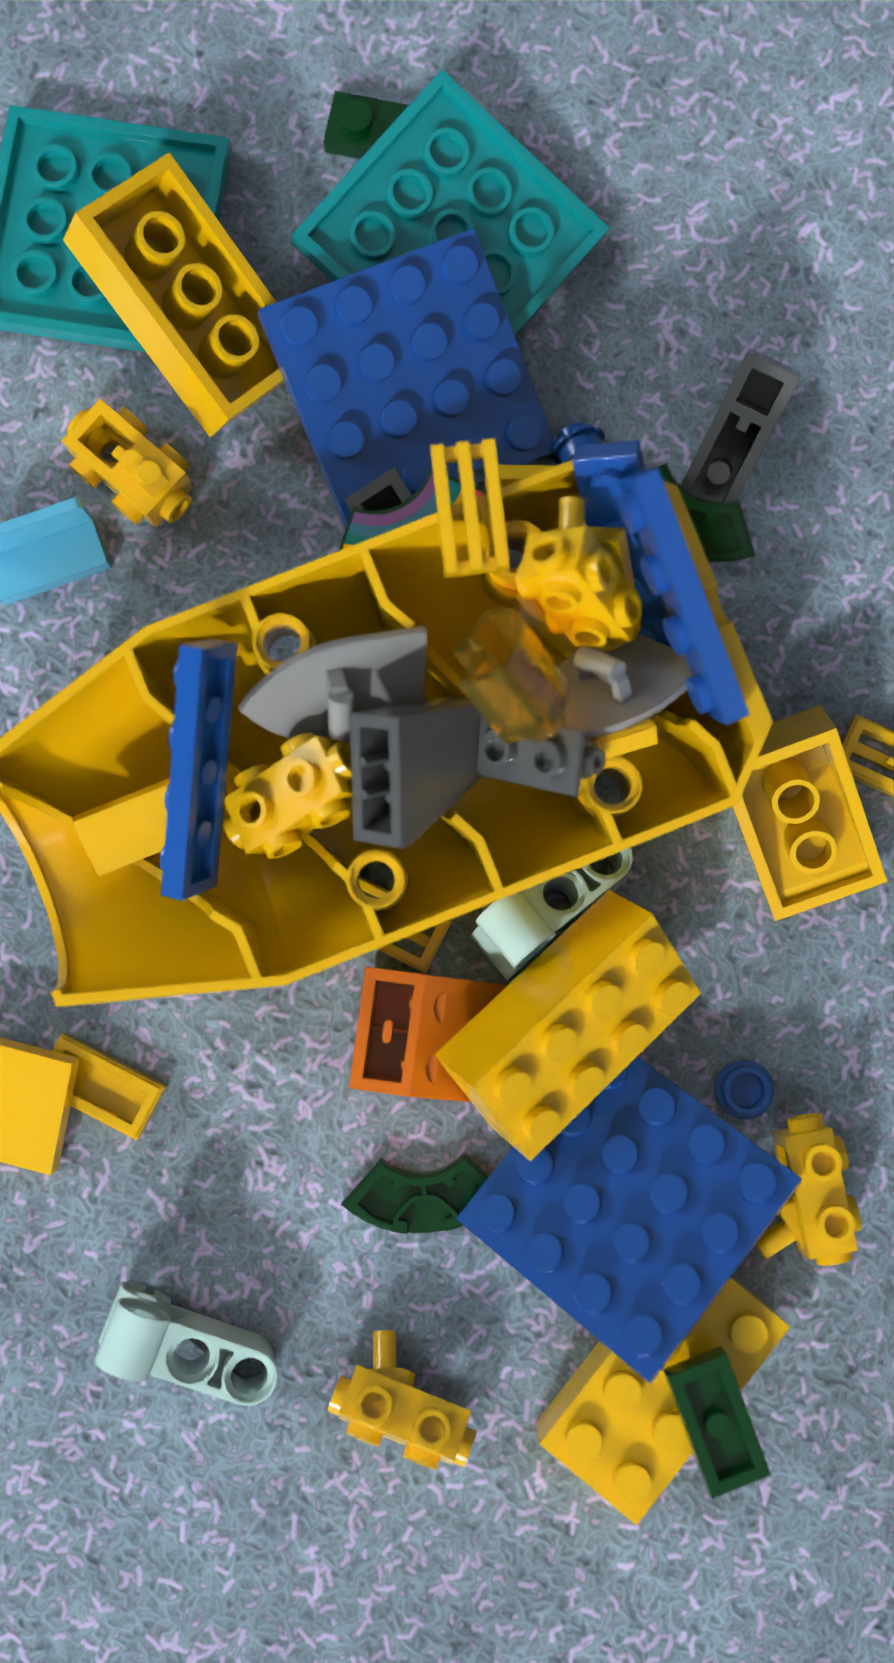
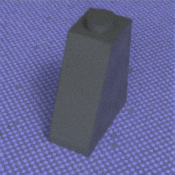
(410, 766)

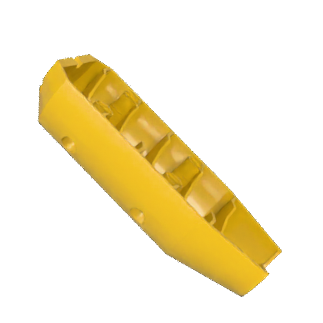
(306, 909)

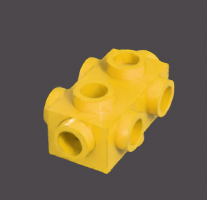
(146, 479)
(578, 583)
(291, 797)
(819, 1212)
(387, 1405)

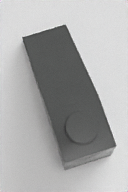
(741, 428)

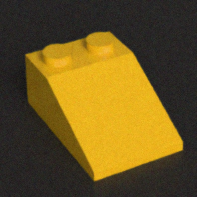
(806, 818)

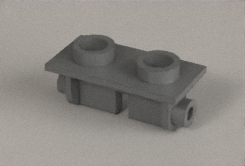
(544, 764)

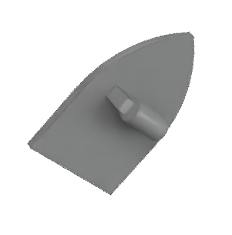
(337, 678)
(621, 685)

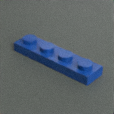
(597, 476)
(672, 573)
(198, 767)

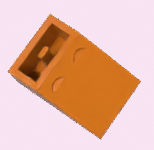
(403, 1027)

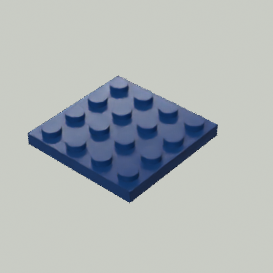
(404, 364)
(633, 1214)

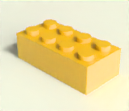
(180, 290)
(570, 1023)
(628, 1432)

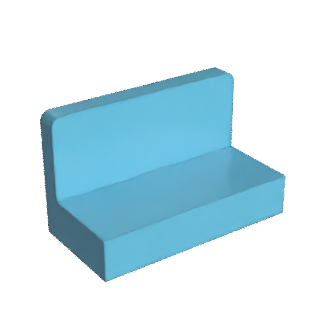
(49, 550)

